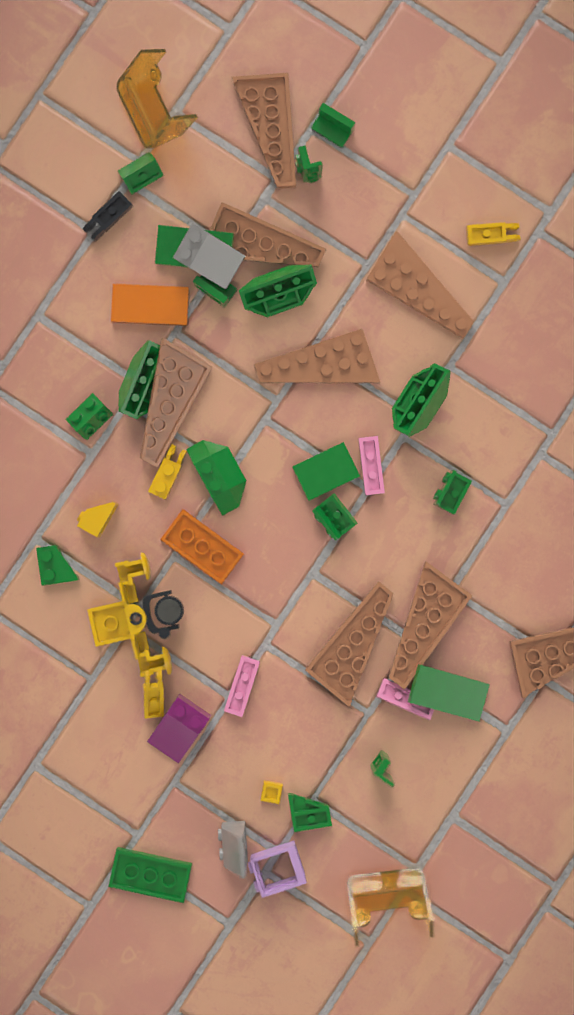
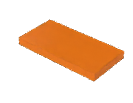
(150, 304)
(202, 546)

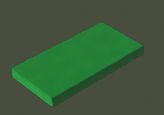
(170, 238)
(448, 692)
(150, 875)

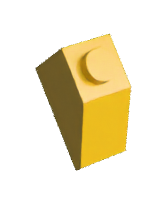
(96, 518)

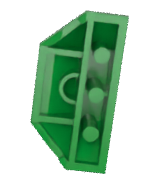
(278, 290)
(138, 381)
(421, 400)
(219, 474)

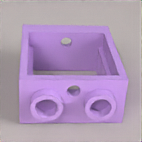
(282, 885)

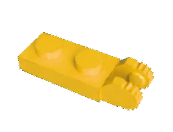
(491, 233)
(167, 474)
(153, 696)

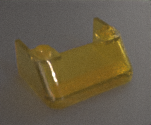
(144, 104)
(389, 891)

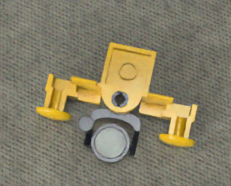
(117, 623)

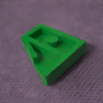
(54, 566)
(308, 813)

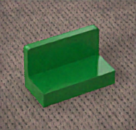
(333, 125)
(140, 172)
(214, 291)
(379, 767)

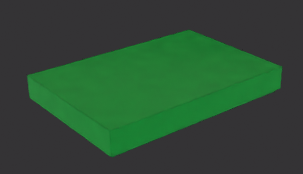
(326, 471)

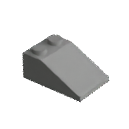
(209, 256)
(234, 847)

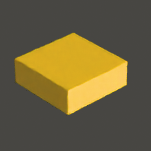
(271, 792)

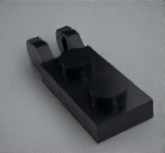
(108, 215)

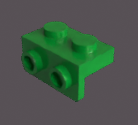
(309, 172)
(89, 416)
(452, 491)
(334, 517)

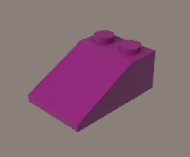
(179, 728)

